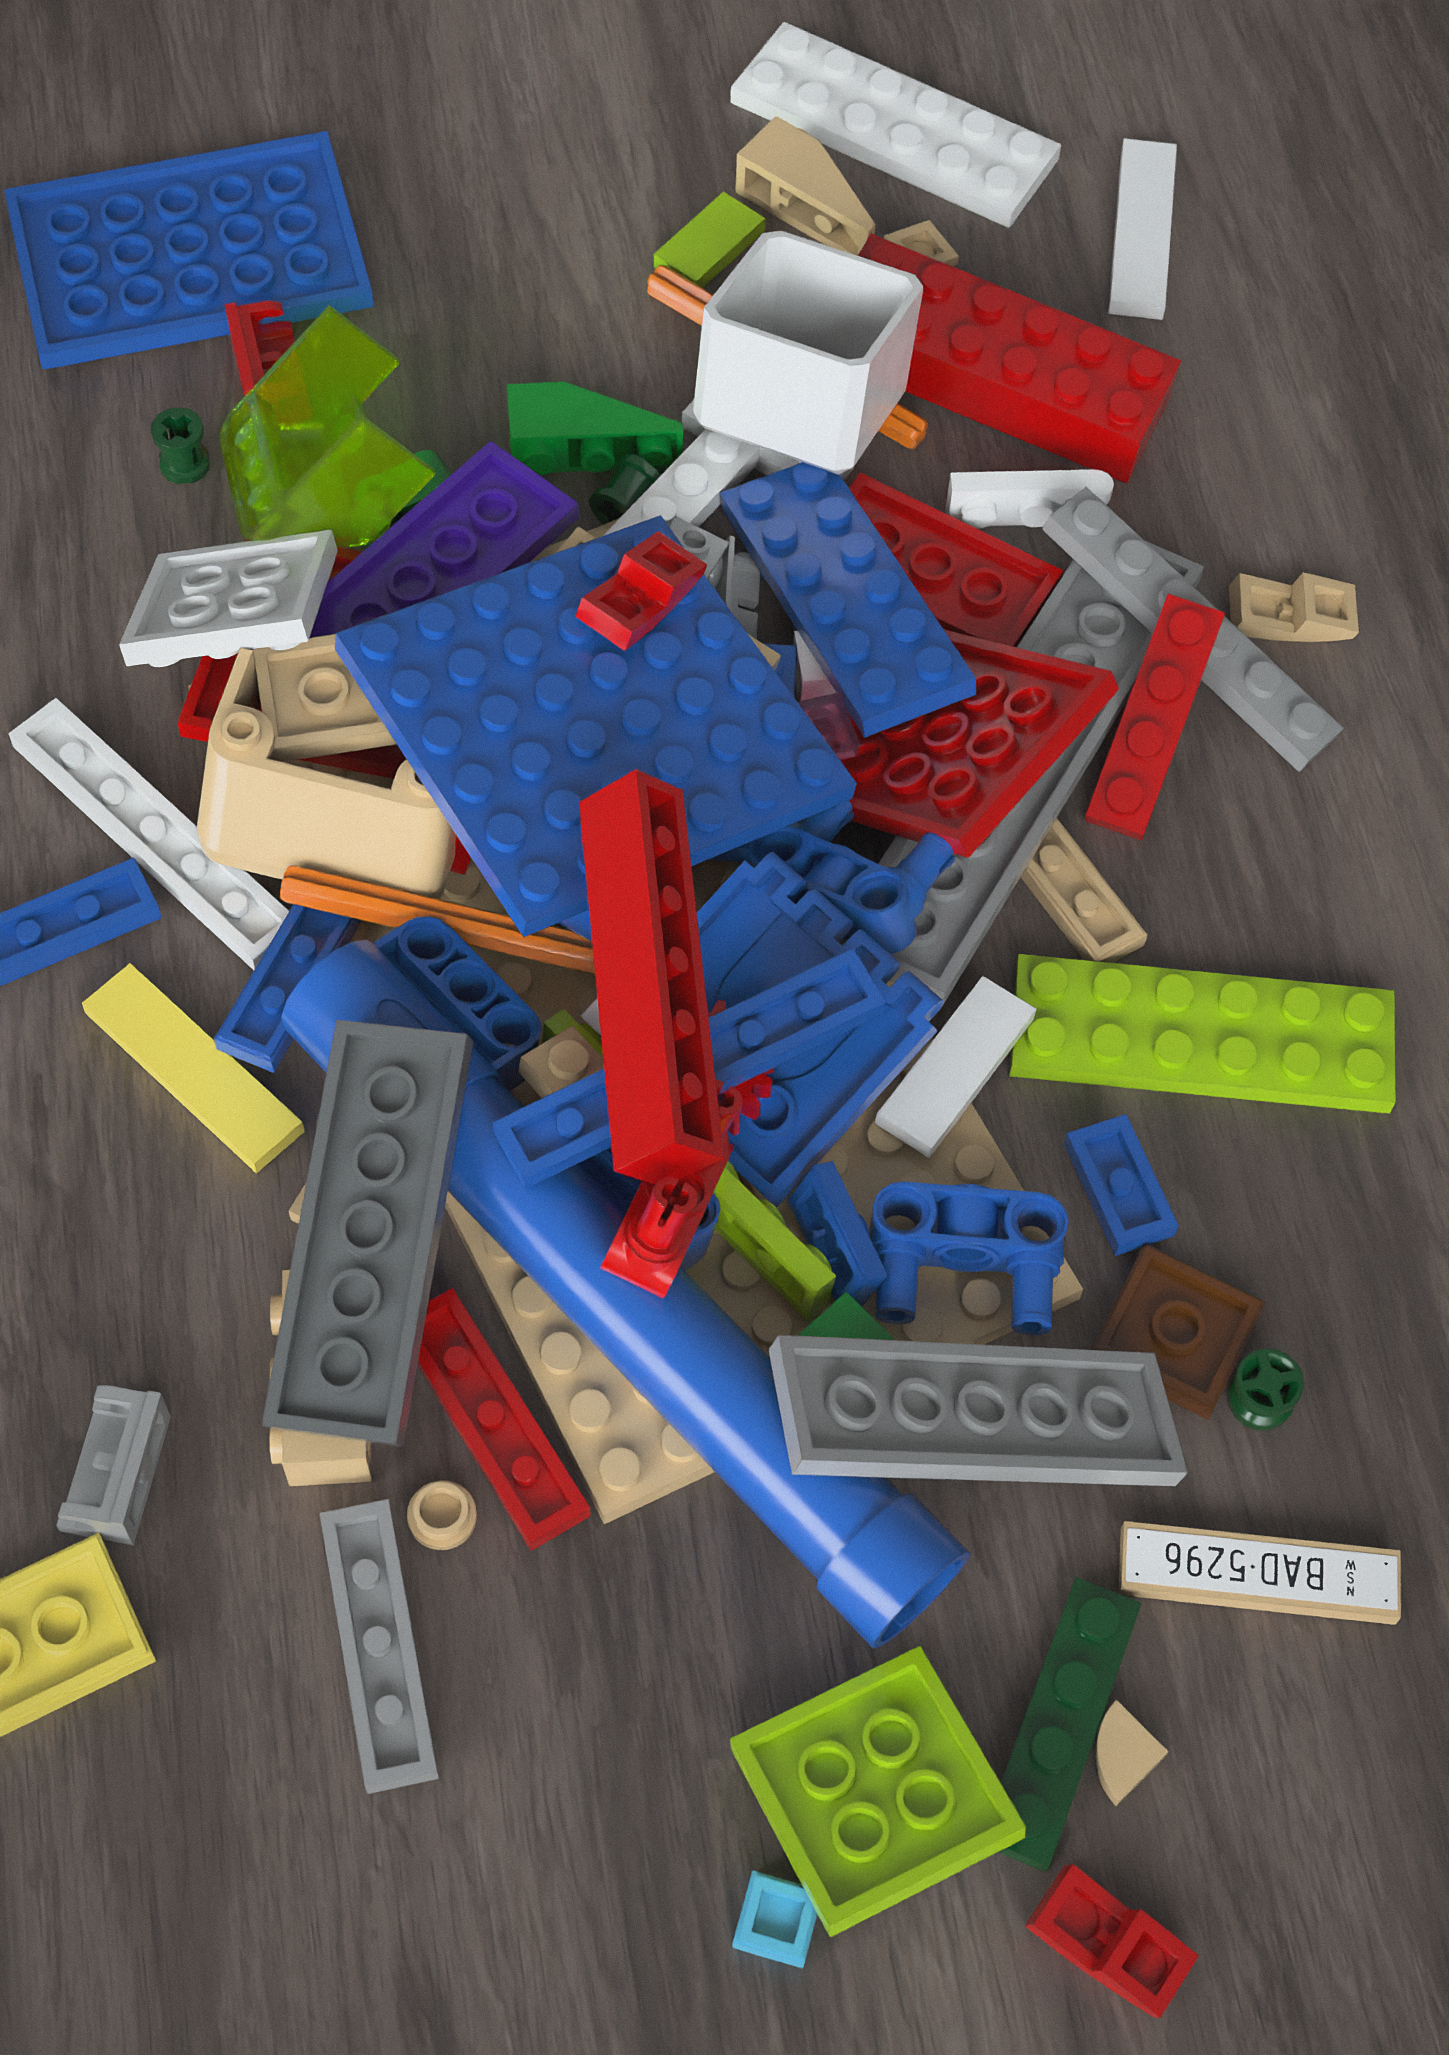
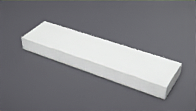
(1142, 229)

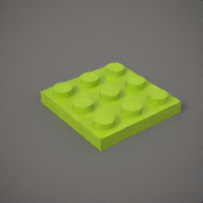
(876, 1790)

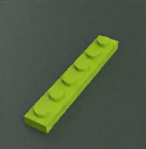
(750, 1224)

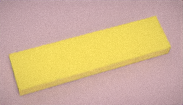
(192, 1068)

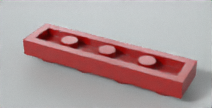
(1154, 717)
(497, 1424)

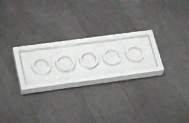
(897, 124)

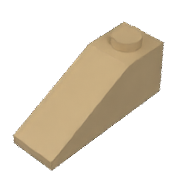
(801, 185)

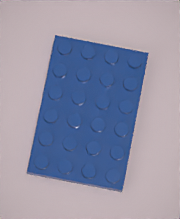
(164, 244)

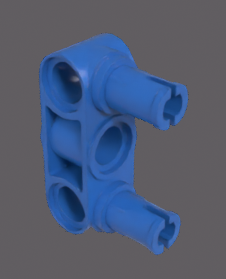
(871, 895)
(969, 1232)

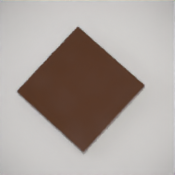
(1187, 1321)

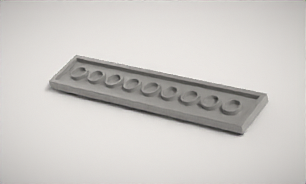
(1077, 625)

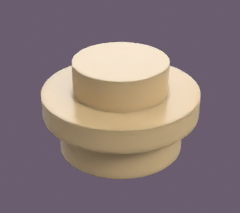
(441, 1515)

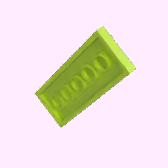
(1206, 1034)

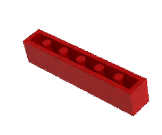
(649, 980)

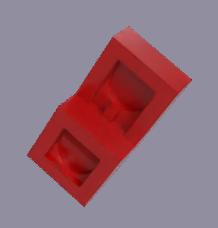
(642, 592)
(1111, 1942)

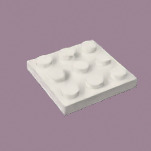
(230, 599)

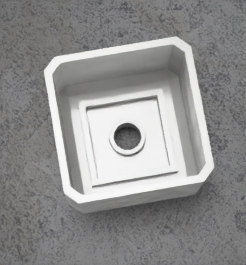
(806, 350)

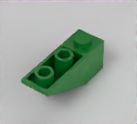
(578, 430)

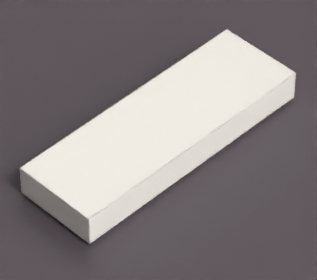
(955, 1067)

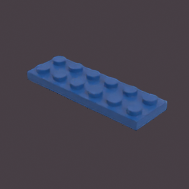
(847, 597)

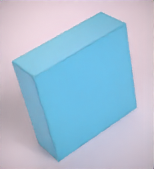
(775, 1920)

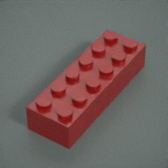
(1031, 367)

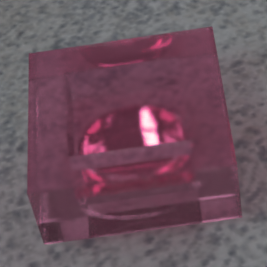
(833, 723)

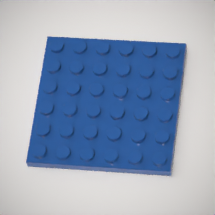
(530, 710)

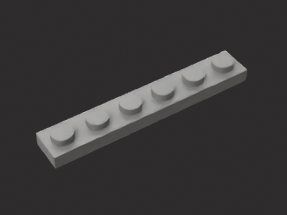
(1236, 668)

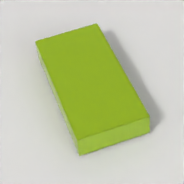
(711, 240)

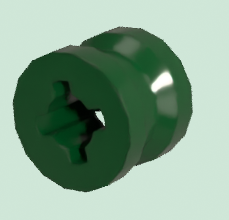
(1272, 1375)

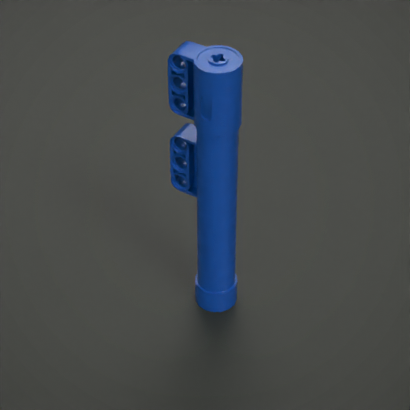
(863, 1539)

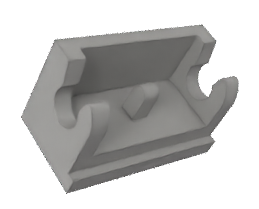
(116, 1465)

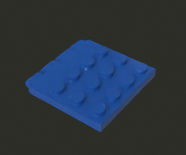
(759, 939)

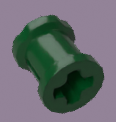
(185, 437)
(630, 482)

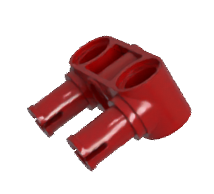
(667, 1216)

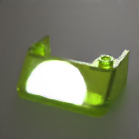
(307, 454)

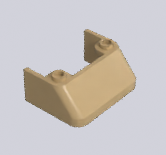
(281, 815)

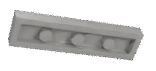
(378, 1647)

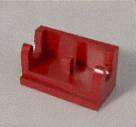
(257, 344)

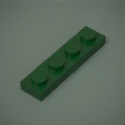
(1065, 1715)

